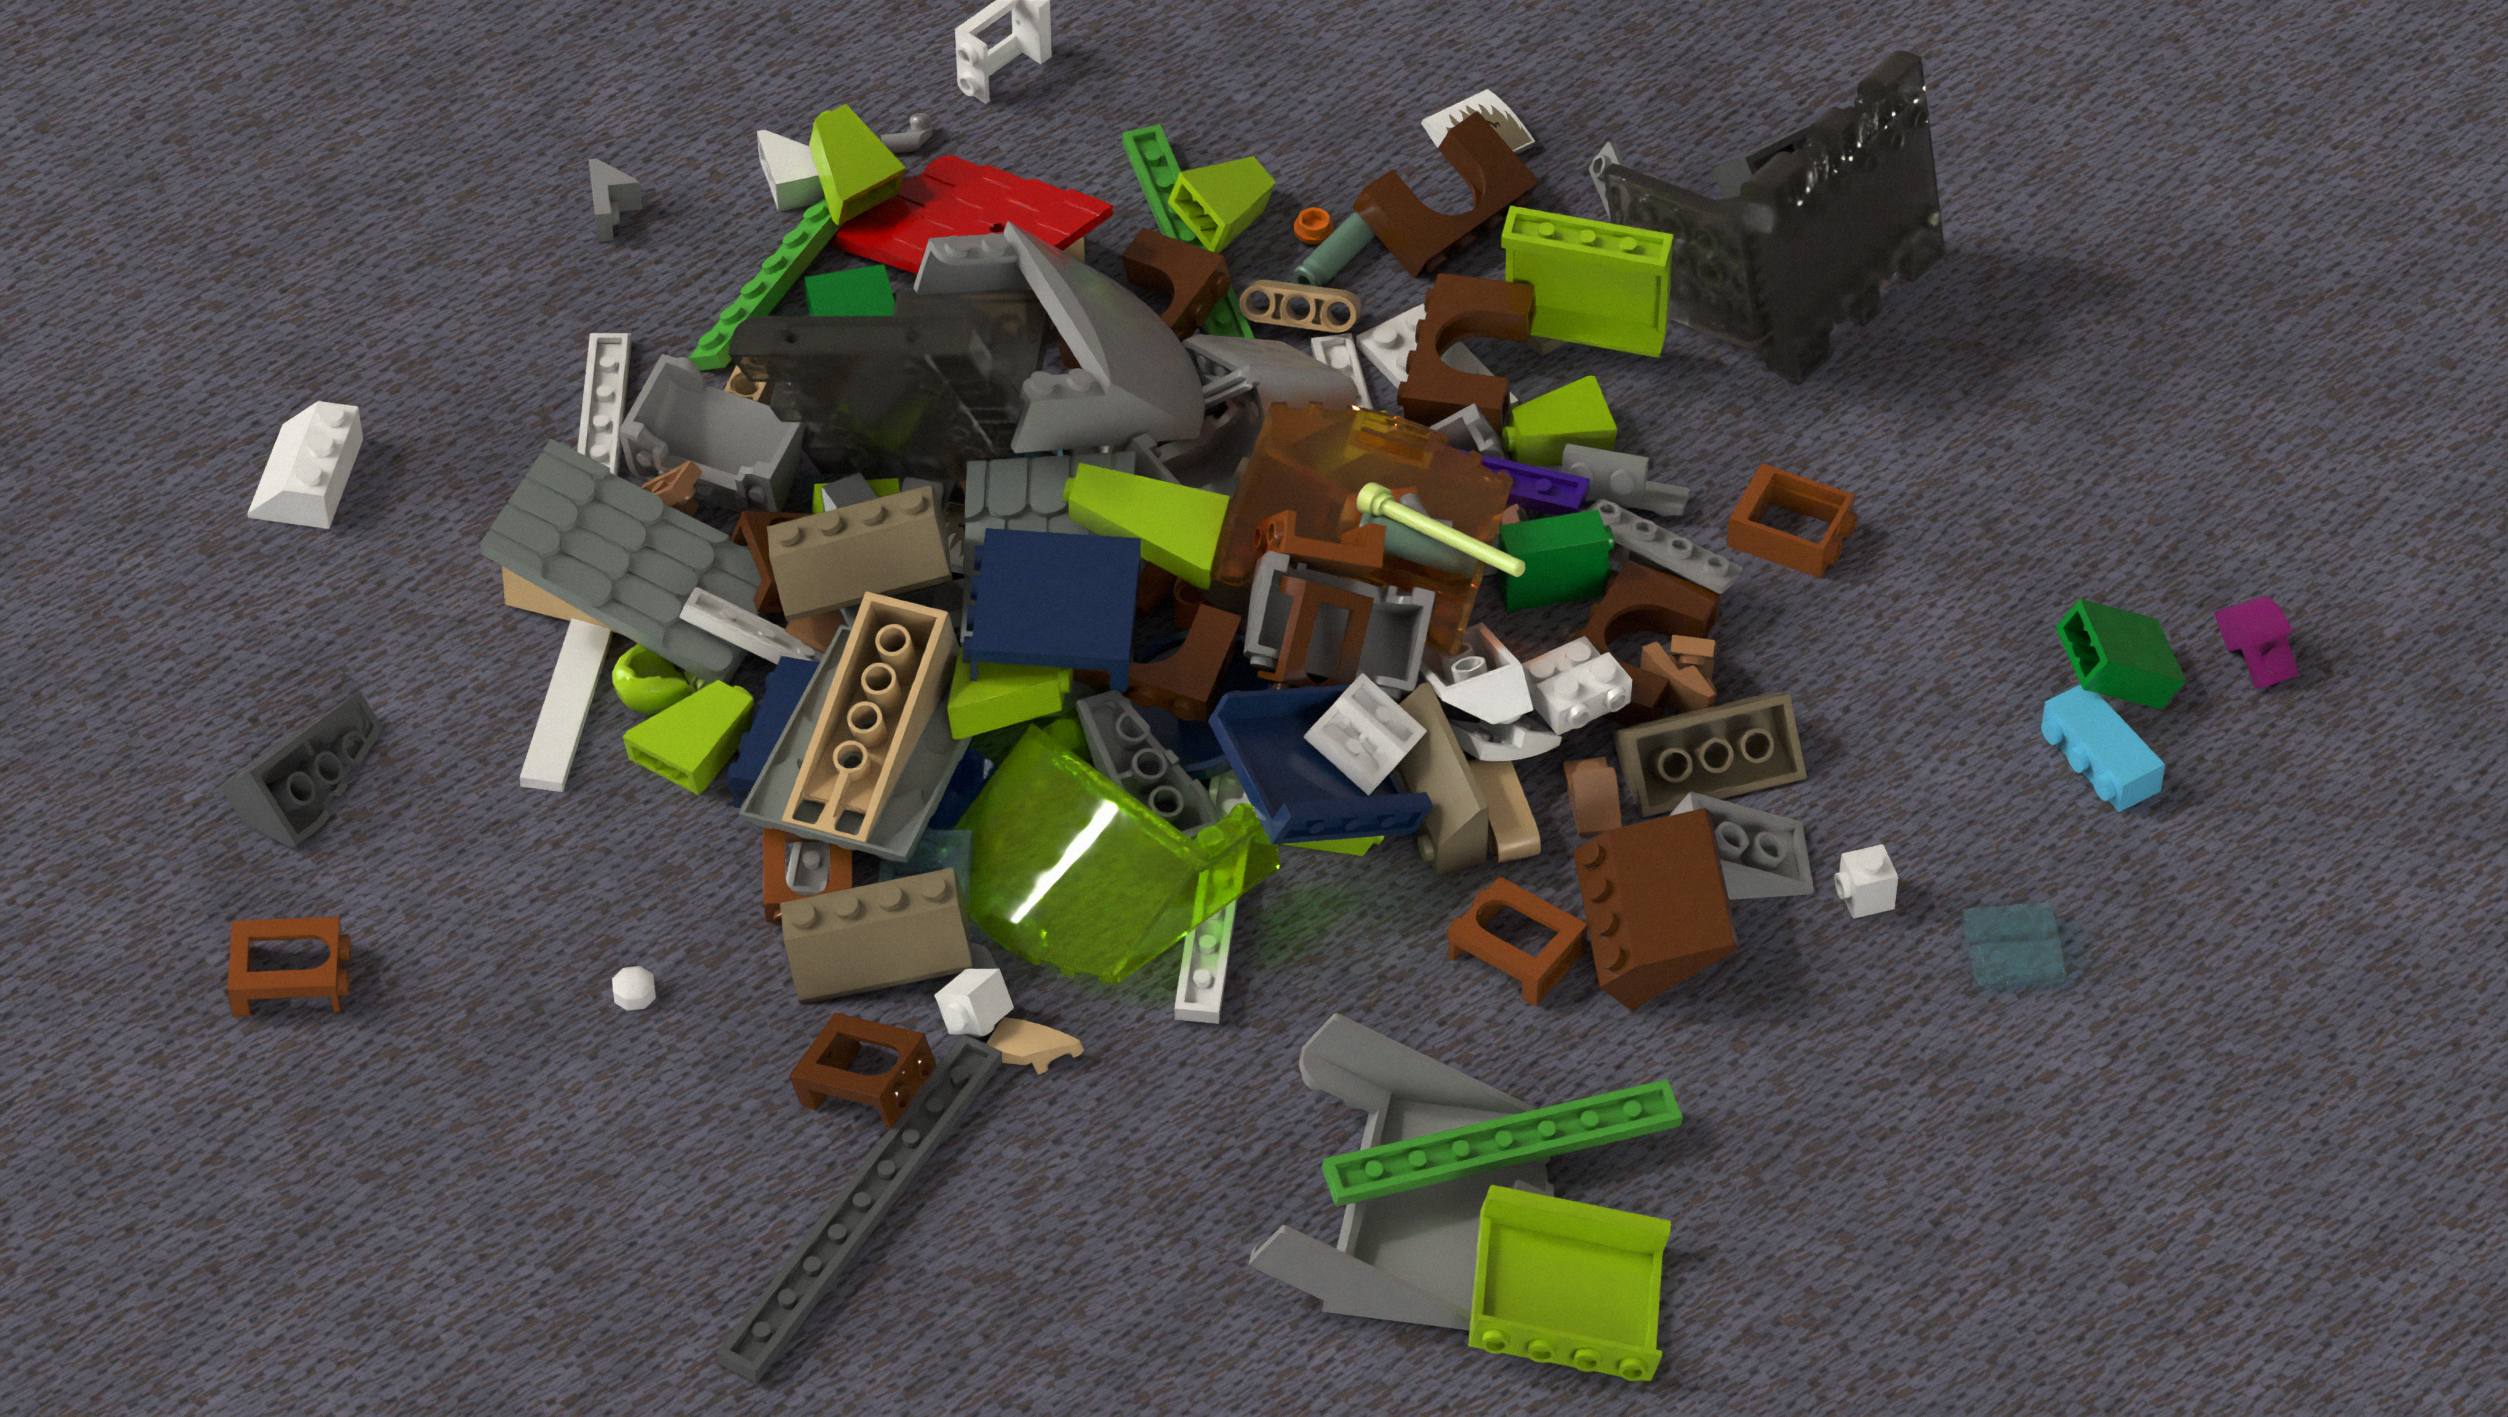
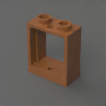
(1798, 495)

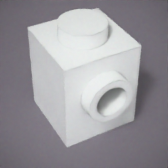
(1867, 881)
(974, 1002)

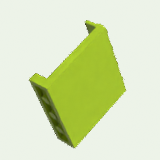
(1592, 279)
(1568, 1283)

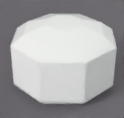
(633, 988)

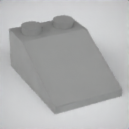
(1756, 849)

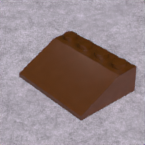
(1655, 904)

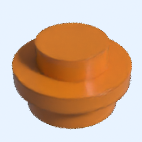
(1313, 226)

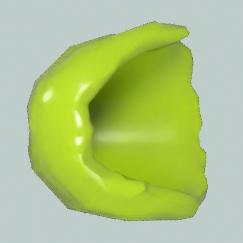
(648, 681)

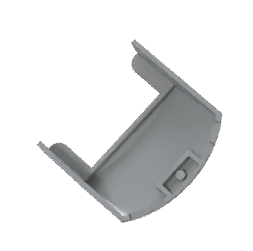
(1131, 361)
(1415, 1248)

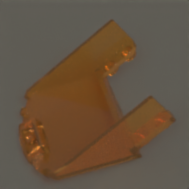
(1319, 464)

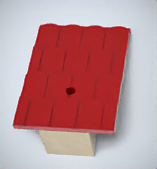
(968, 200)

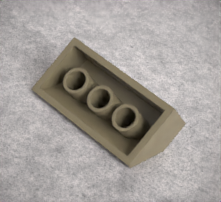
(863, 547)
(1711, 752)
(1457, 825)
(877, 935)

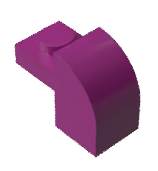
(2261, 632)

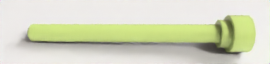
(1381, 503)

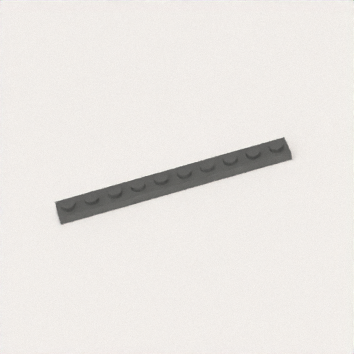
(859, 1209)

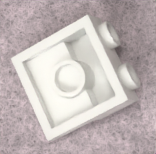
(1576, 685)

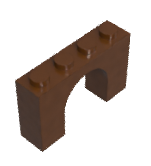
(1424, 237)
(1175, 269)
(1455, 312)
(1653, 602)
(1189, 678)

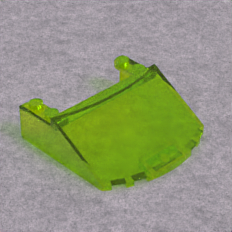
(1087, 871)

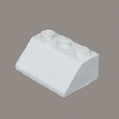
(309, 466)
(1480, 678)

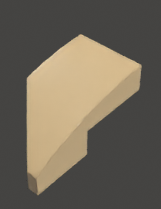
(1032, 1043)

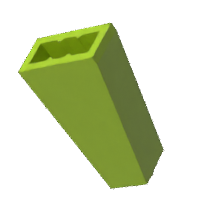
(1175, 522)

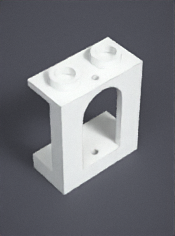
(1029, 36)

